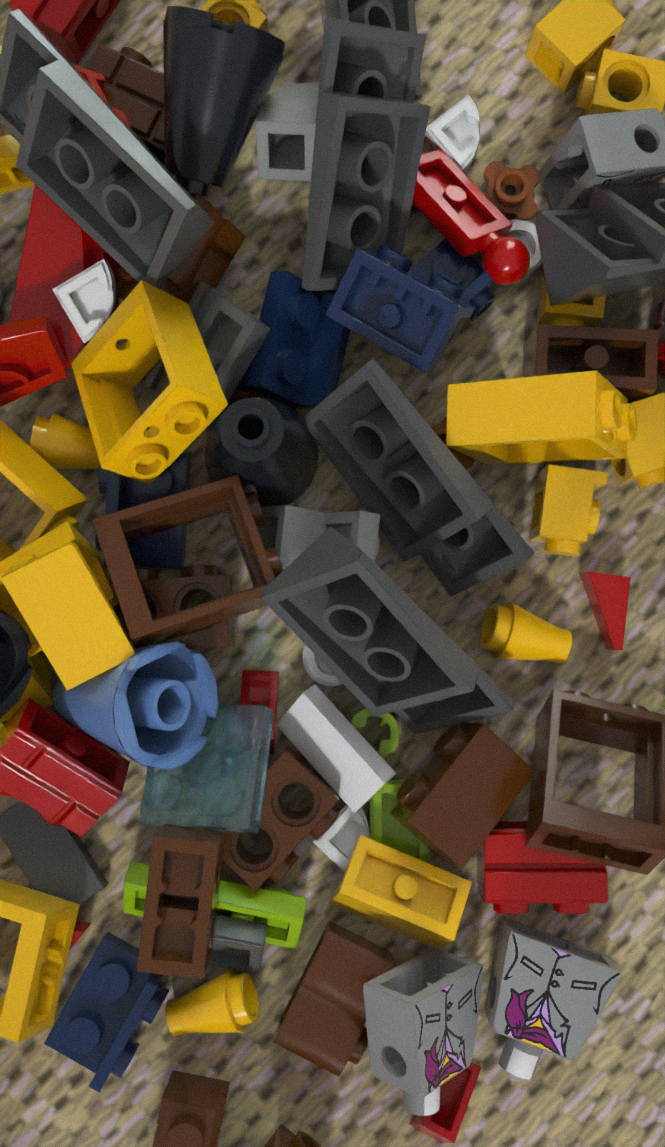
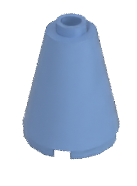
(147, 705)

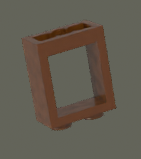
(174, 511)
(586, 832)

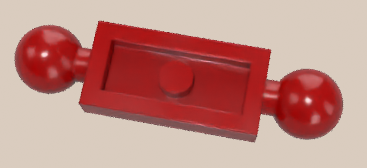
(468, 218)

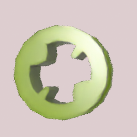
(386, 744)

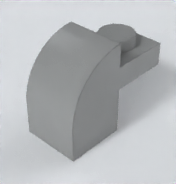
(287, 133)
(296, 528)

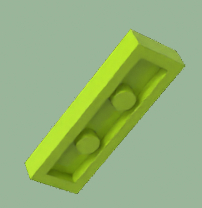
(267, 906)

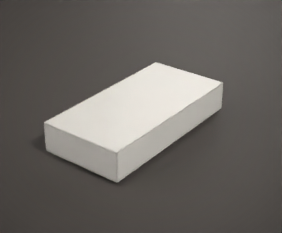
(335, 748)

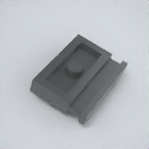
(229, 336)

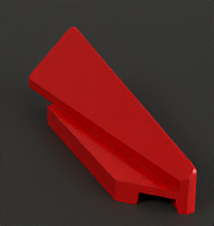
(54, 253)

